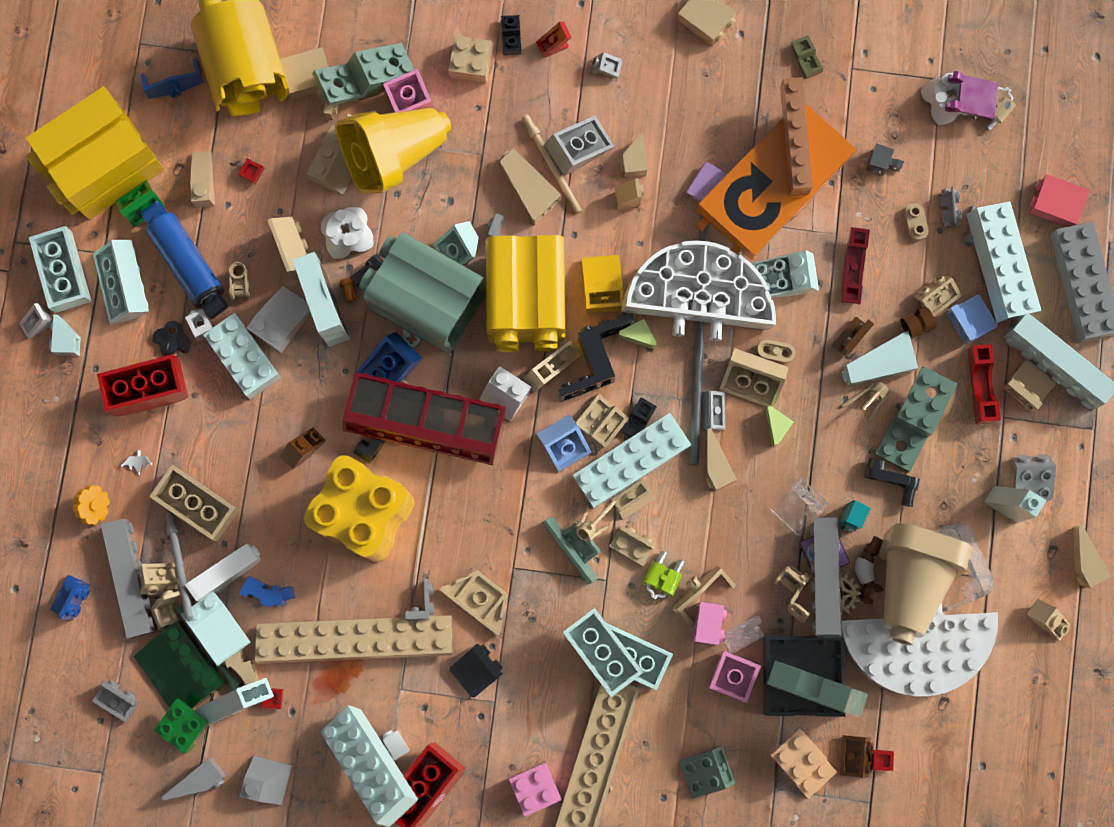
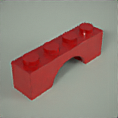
(984, 400)

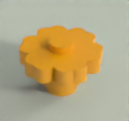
(91, 504)

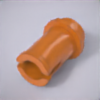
(348, 289)

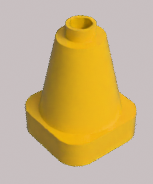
(388, 144)

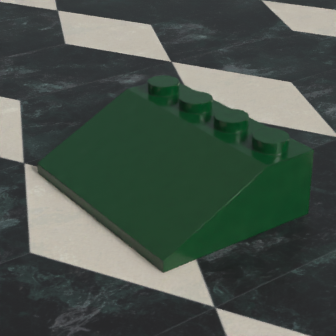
(179, 667)

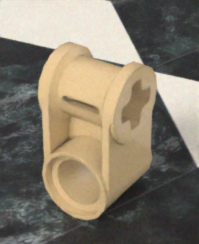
(239, 285)

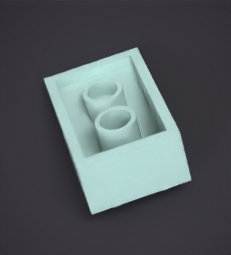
(216, 629)

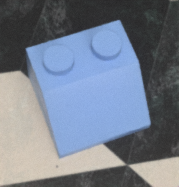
(564, 442)

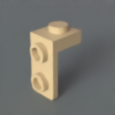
(163, 610)

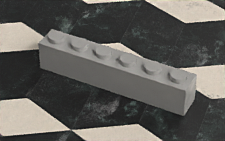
(127, 578)
(827, 578)

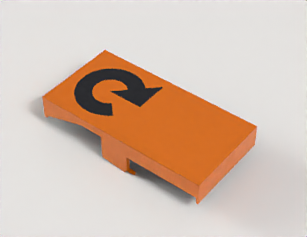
(755, 196)

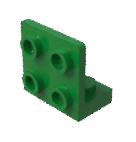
(181, 726)

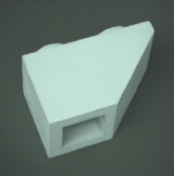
(64, 339)

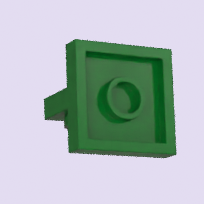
(136, 201)

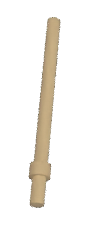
(534, 133)

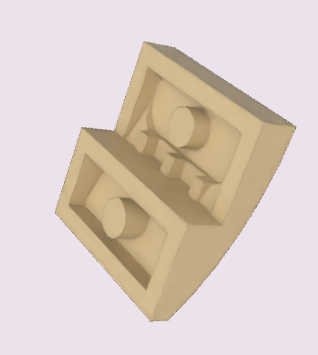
(601, 420)

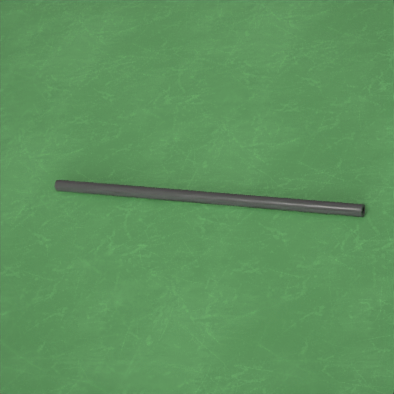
(697, 379)

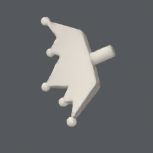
(137, 462)

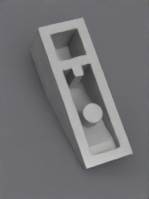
(203, 778)

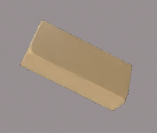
(633, 499)

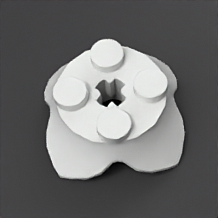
(937, 94)
(358, 239)

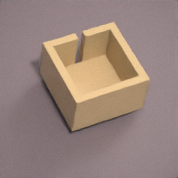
(470, 59)

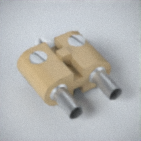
(1003, 108)

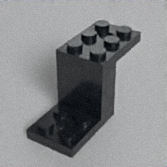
(595, 356)

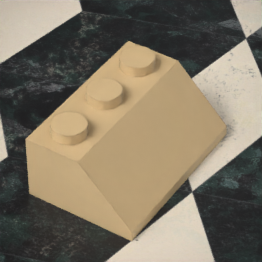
(330, 166)
(289, 242)
(754, 378)

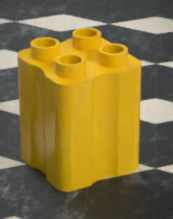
(525, 291)
(359, 509)

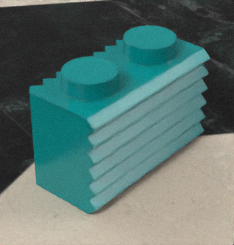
(854, 516)

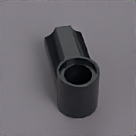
(373, 262)

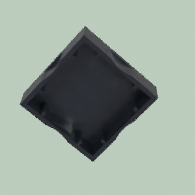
(811, 654)

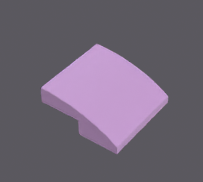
(705, 181)

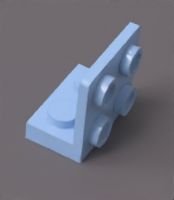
(971, 319)

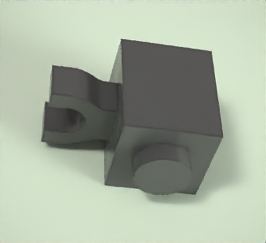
(882, 159)

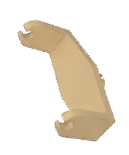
(698, 588)

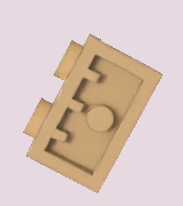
(938, 294)
(632, 545)
(158, 578)

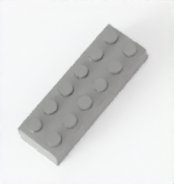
(1085, 281)

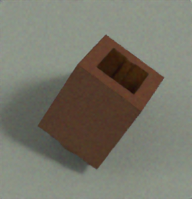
(302, 447)

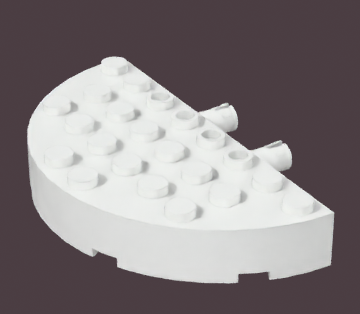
(701, 285)
(935, 664)

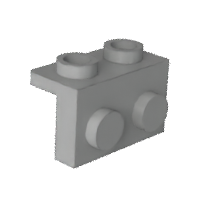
(115, 700)

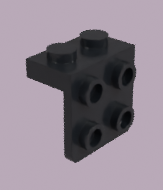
(476, 670)

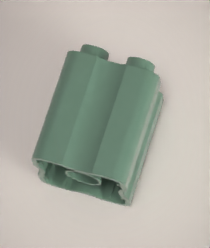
(423, 291)

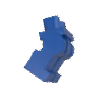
(268, 597)

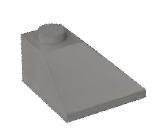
(266, 781)

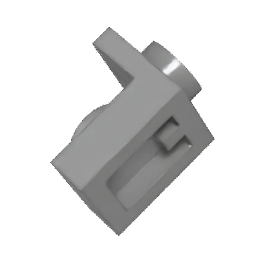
(606, 65)

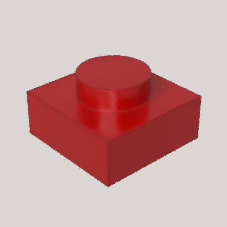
(251, 171)
(274, 702)
(883, 760)

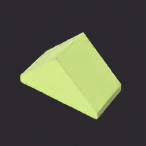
(639, 334)
(777, 424)

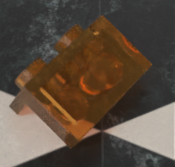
(342, 673)

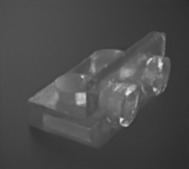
(743, 635)

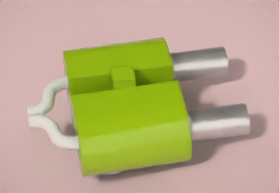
(662, 578)

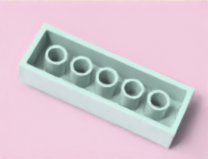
(1003, 261)
(1060, 361)
(631, 461)
(368, 766)

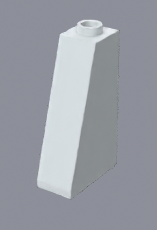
(224, 572)

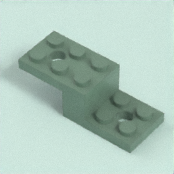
(362, 74)
(916, 419)

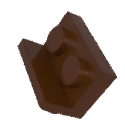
(852, 335)
(856, 756)

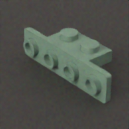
(577, 549)

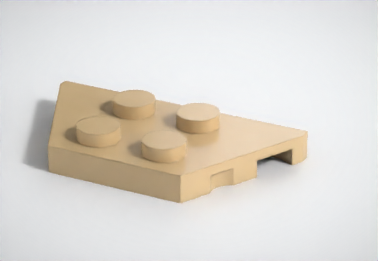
(479, 598)

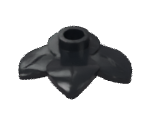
(171, 342)

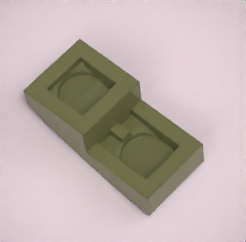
(806, 56)

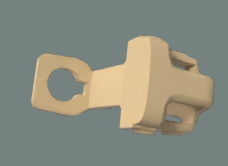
(803, 580)

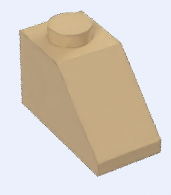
(634, 159)

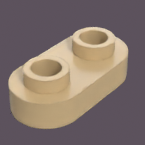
(916, 221)
(776, 349)

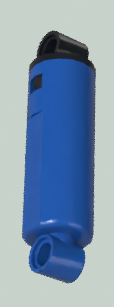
(184, 260)

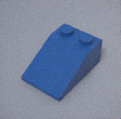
(391, 359)

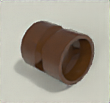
(919, 321)

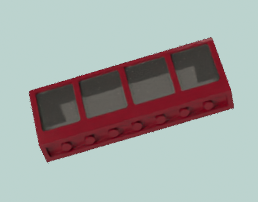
(424, 418)

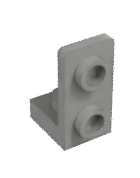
(416, 612)

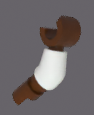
(864, 570)

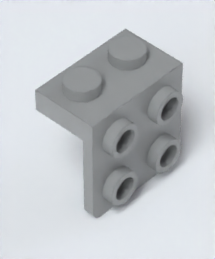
(1035, 474)

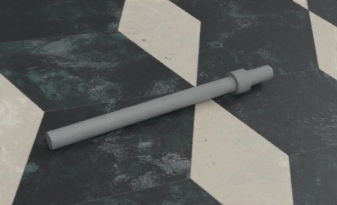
(173, 531)

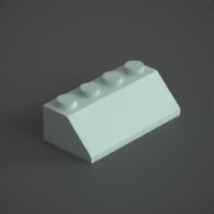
(120, 281)

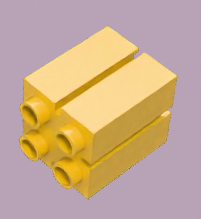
(91, 155)

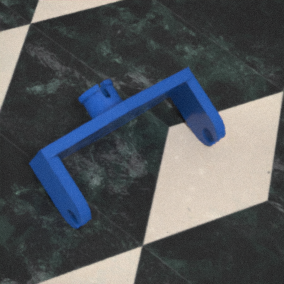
(174, 84)

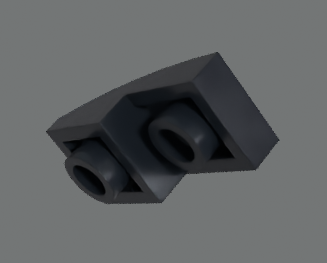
(511, 35)

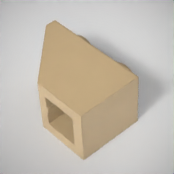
(629, 194)
(1049, 619)

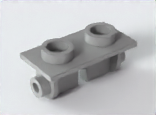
(950, 200)

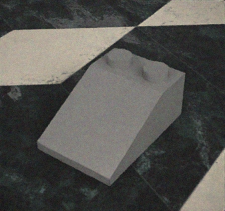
(578, 145)

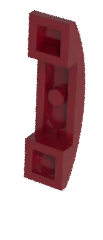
(854, 265)

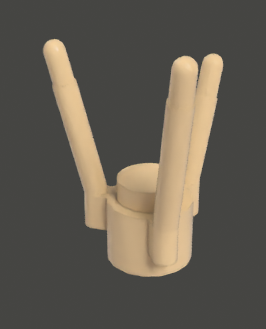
(877, 392)
(587, 529)

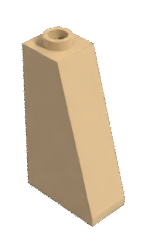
(530, 186)

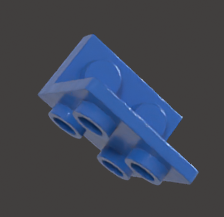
(70, 598)

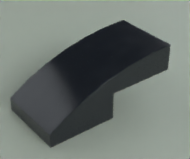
(638, 418)

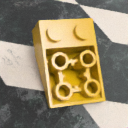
(602, 283)

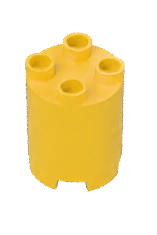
(238, 55)

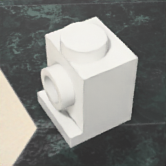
(193, 320)
(395, 744)

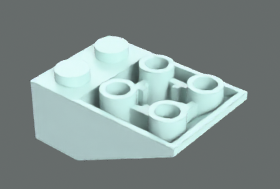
(789, 274)

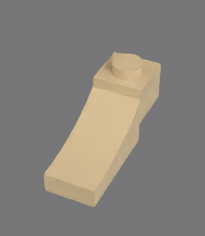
(244, 669)

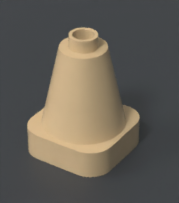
(918, 577)

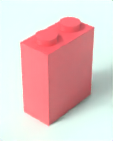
(1058, 201)

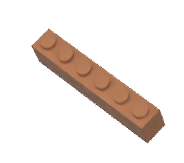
(796, 136)

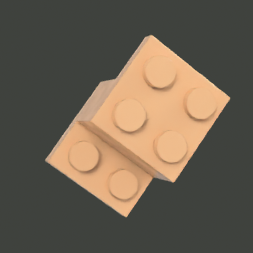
(803, 763)

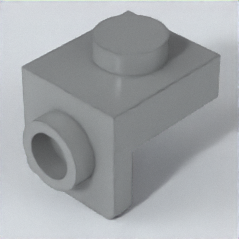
(495, 225)

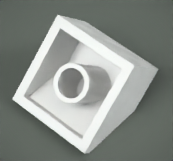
(506, 391)

